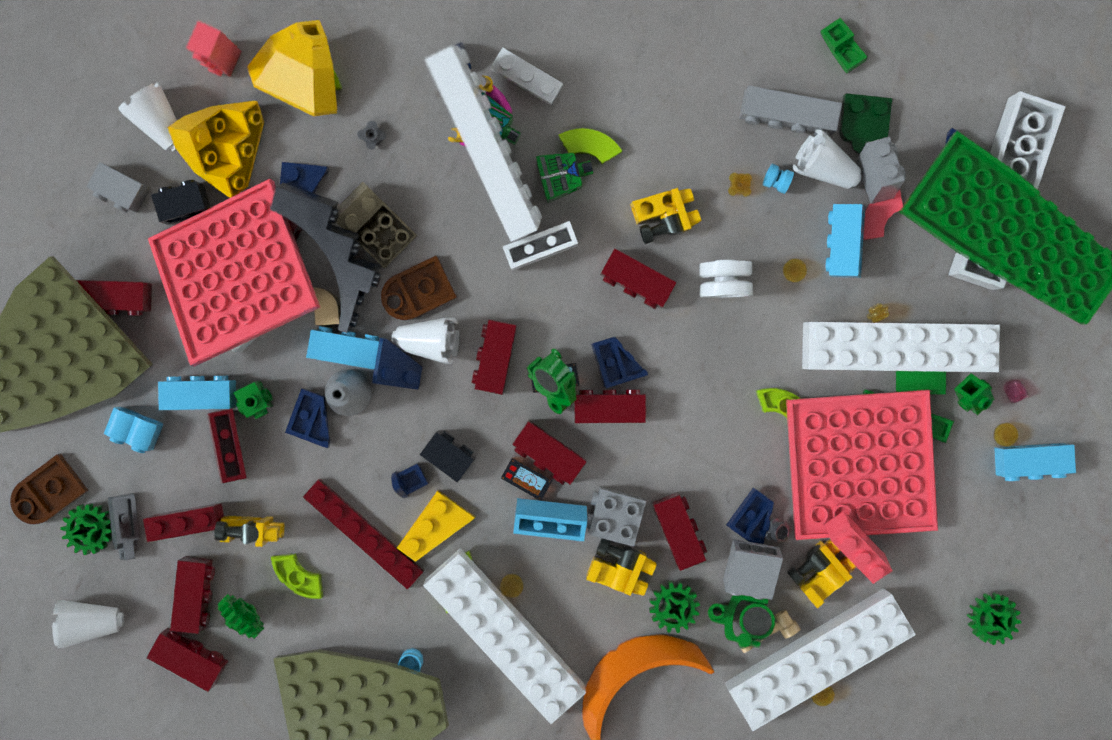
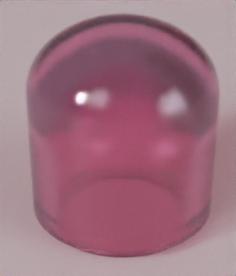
(1015, 390)

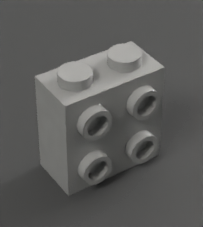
(881, 170)
(615, 516)
(752, 569)

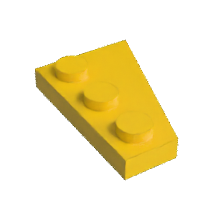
(434, 525)

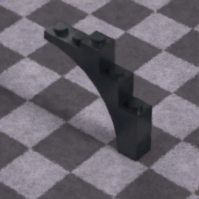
(316, 217)

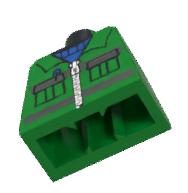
(561, 174)

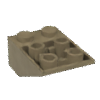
(379, 227)

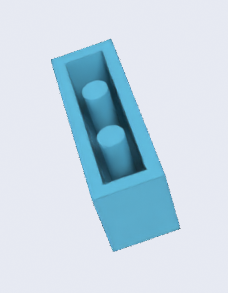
(846, 240)
(343, 348)
(196, 393)
(1035, 461)
(550, 519)

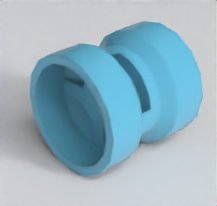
(783, 178)
(407, 661)

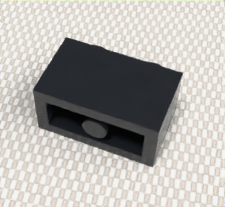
(180, 202)
(448, 455)

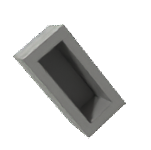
(117, 187)

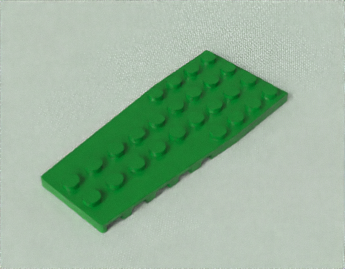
(1010, 229)

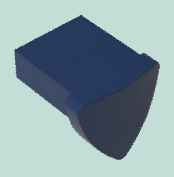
(408, 480)

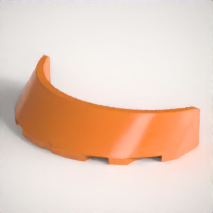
(627, 662)

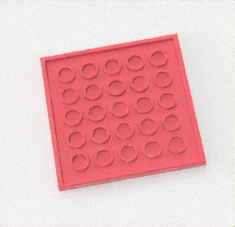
(232, 273)
(862, 459)

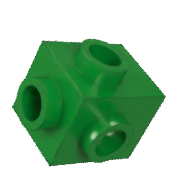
(974, 394)
(246, 397)

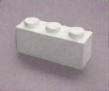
(540, 246)

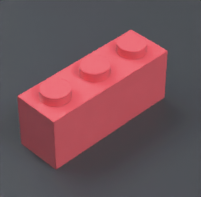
(213, 50)
(858, 547)

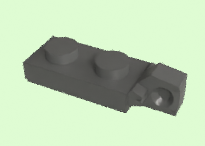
(124, 524)

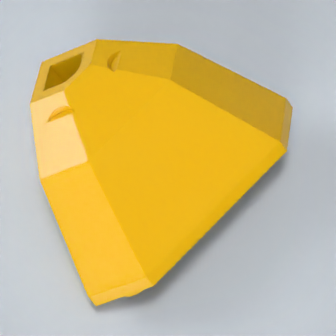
(297, 68)
(221, 143)

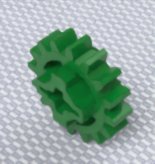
(84, 517)
(683, 601)
(1004, 615)
(240, 616)

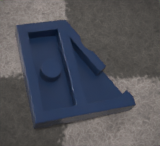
(302, 175)
(616, 363)
(395, 367)
(310, 419)
(752, 517)

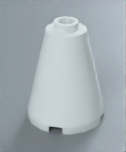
(151, 114)
(827, 162)
(429, 339)
(83, 622)

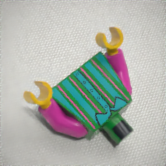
(500, 109)

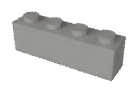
(789, 110)

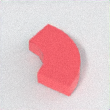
(878, 214)

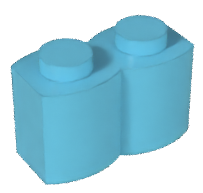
(133, 429)

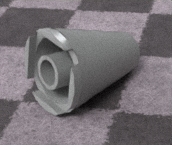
(348, 392)

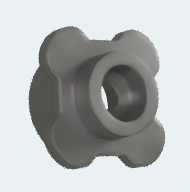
(371, 142)
(778, 531)

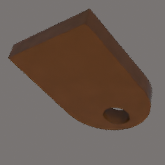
(419, 290)
(47, 490)

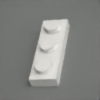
(526, 76)

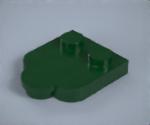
(864, 119)

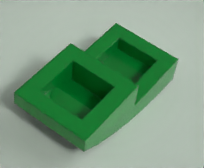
(842, 45)
(921, 380)

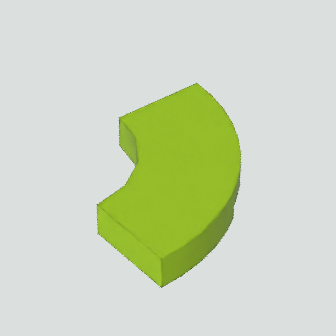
(590, 142)
(774, 400)
(296, 577)

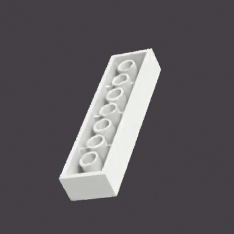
(484, 142)
(1024, 146)
(900, 347)
(505, 636)
(819, 658)

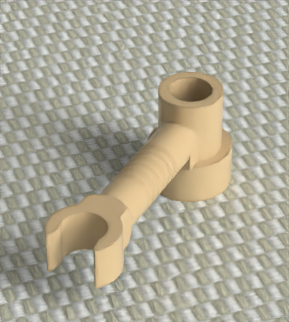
(783, 623)

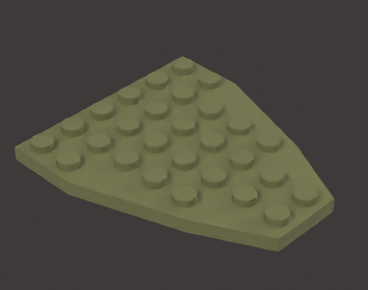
(59, 350)
(357, 698)

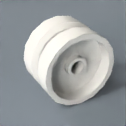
(725, 275)

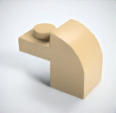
(329, 309)

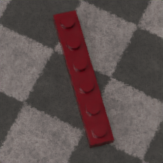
(363, 533)

